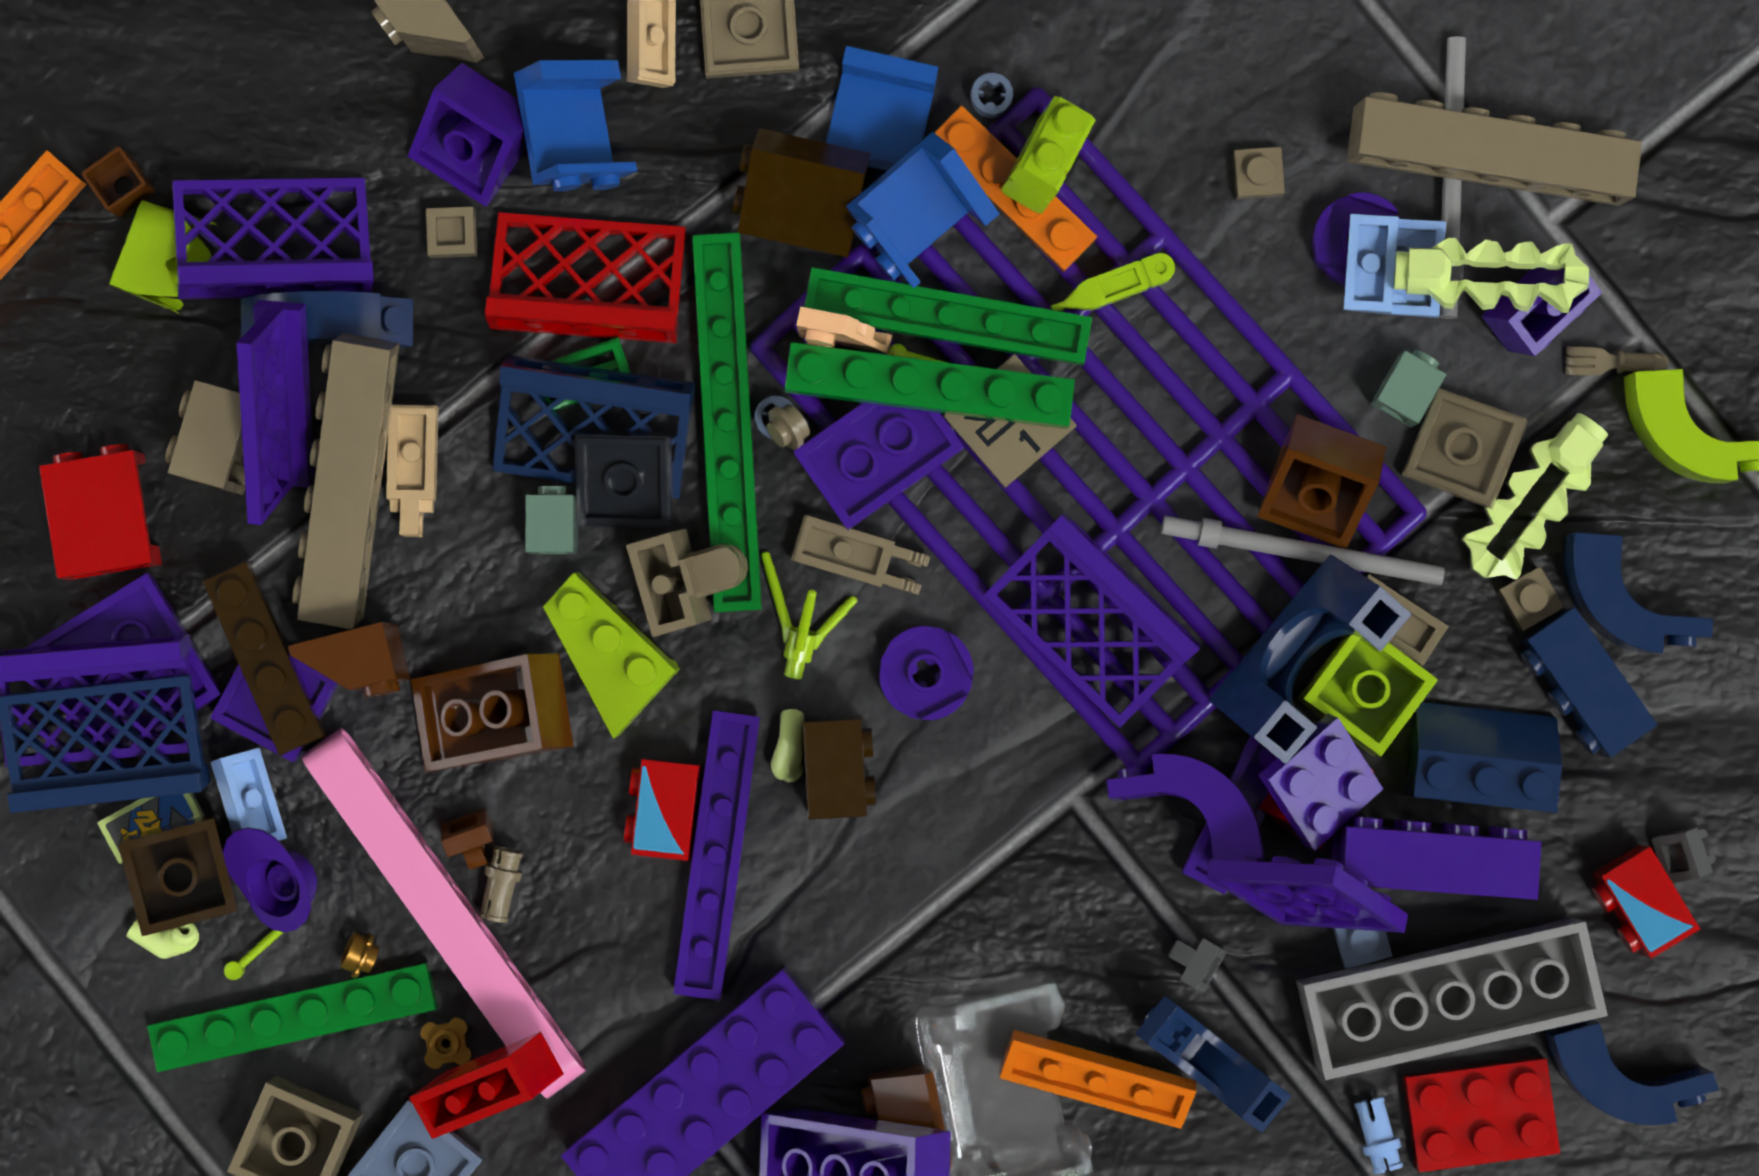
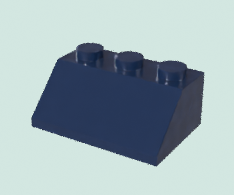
(1484, 757)

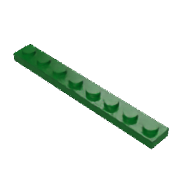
(727, 410)

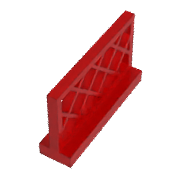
(579, 316)

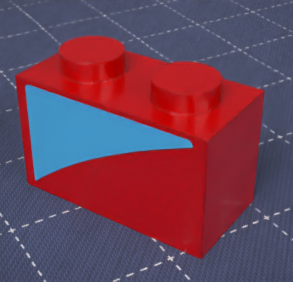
(663, 809)
(1643, 902)

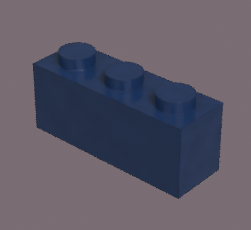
(1586, 684)

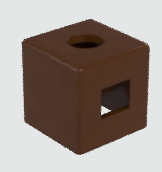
(107, 171)

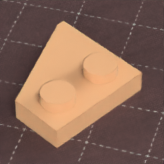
(829, 328)

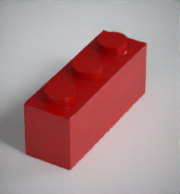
(486, 1085)

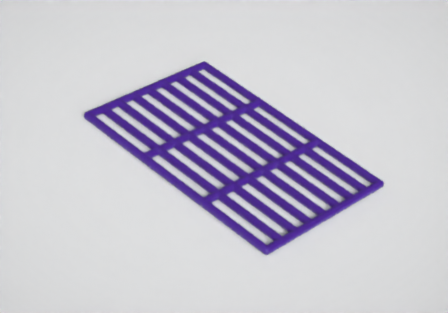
(1149, 498)

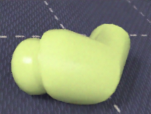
(788, 752)
(167, 942)

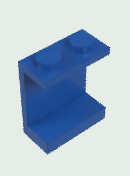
(881, 106)
(568, 123)
(917, 205)

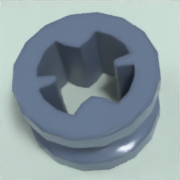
(993, 81)
(760, 411)

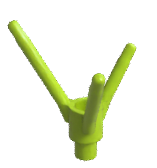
(800, 641)

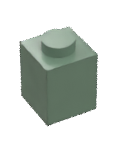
(1409, 387)
(551, 522)

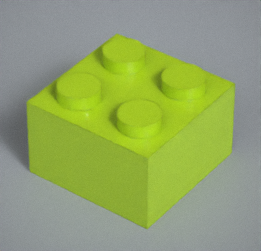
(1368, 691)

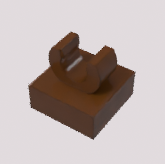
(469, 836)

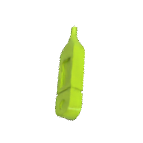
(1119, 283)

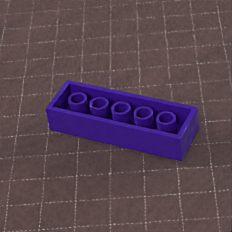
(711, 1086)

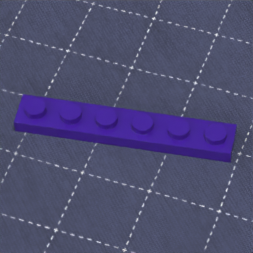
(717, 855)

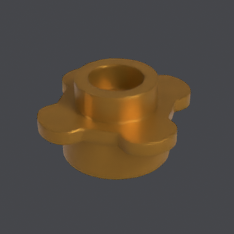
(455, 1032)

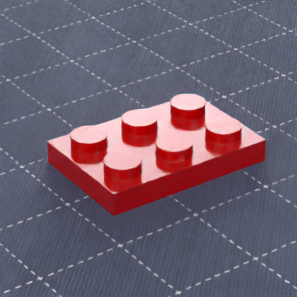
(1481, 1114)

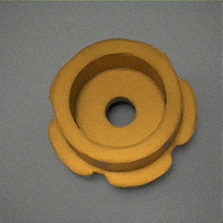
(359, 954)

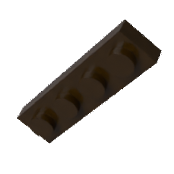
(264, 658)

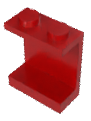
(97, 513)

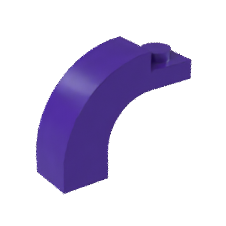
(1225, 808)

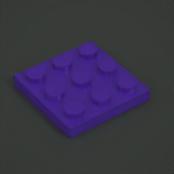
(131, 613)
(1307, 893)

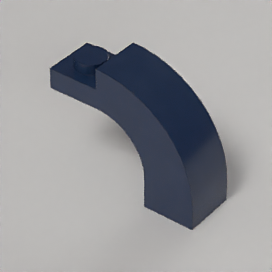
(344, 312)
(1601, 598)
(1213, 1064)
(1588, 1070)

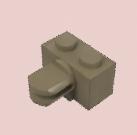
(677, 579)

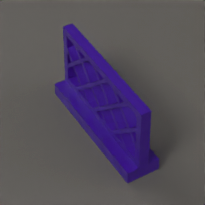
(265, 276)
(275, 406)
(1121, 590)
(95, 659)

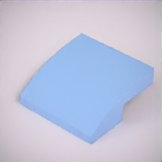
(1372, 264)

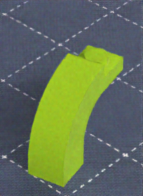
(1667, 431)

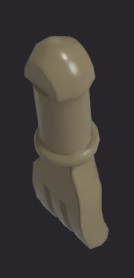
(1596, 361)

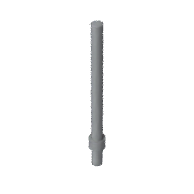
(1450, 187)
(1211, 534)

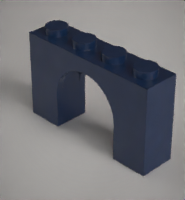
(1328, 606)

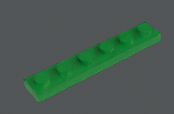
(952, 316)
(929, 385)
(292, 1017)

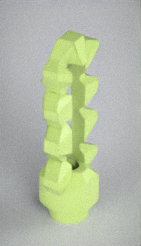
(1429, 273)
(1570, 452)

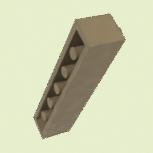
(1494, 150)
(347, 480)

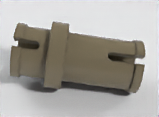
(500, 884)

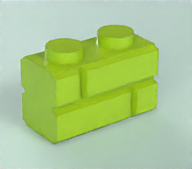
(1048, 154)

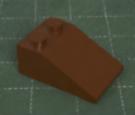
(492, 712)

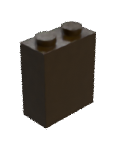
(800, 191)

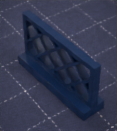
(586, 386)
(104, 784)

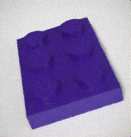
(875, 457)

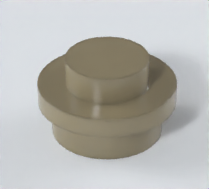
(787, 427)

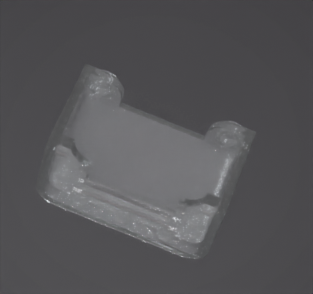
(993, 1121)

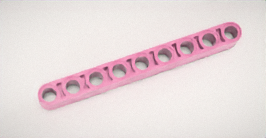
(436, 900)

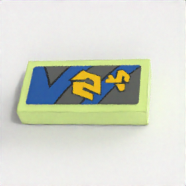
(148, 815)

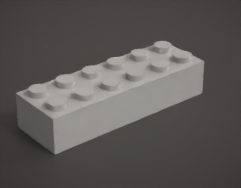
(1451, 998)

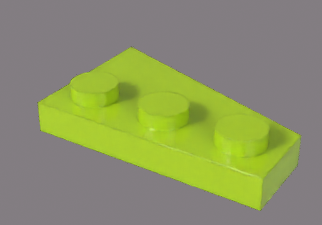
(609, 652)

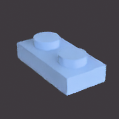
(248, 793)

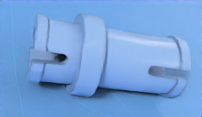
(1378, 1135)

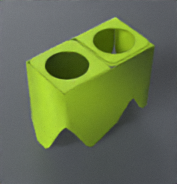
(149, 257)

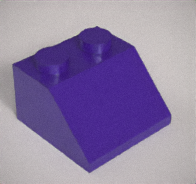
(470, 134)

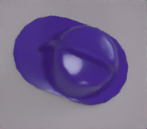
(271, 878)

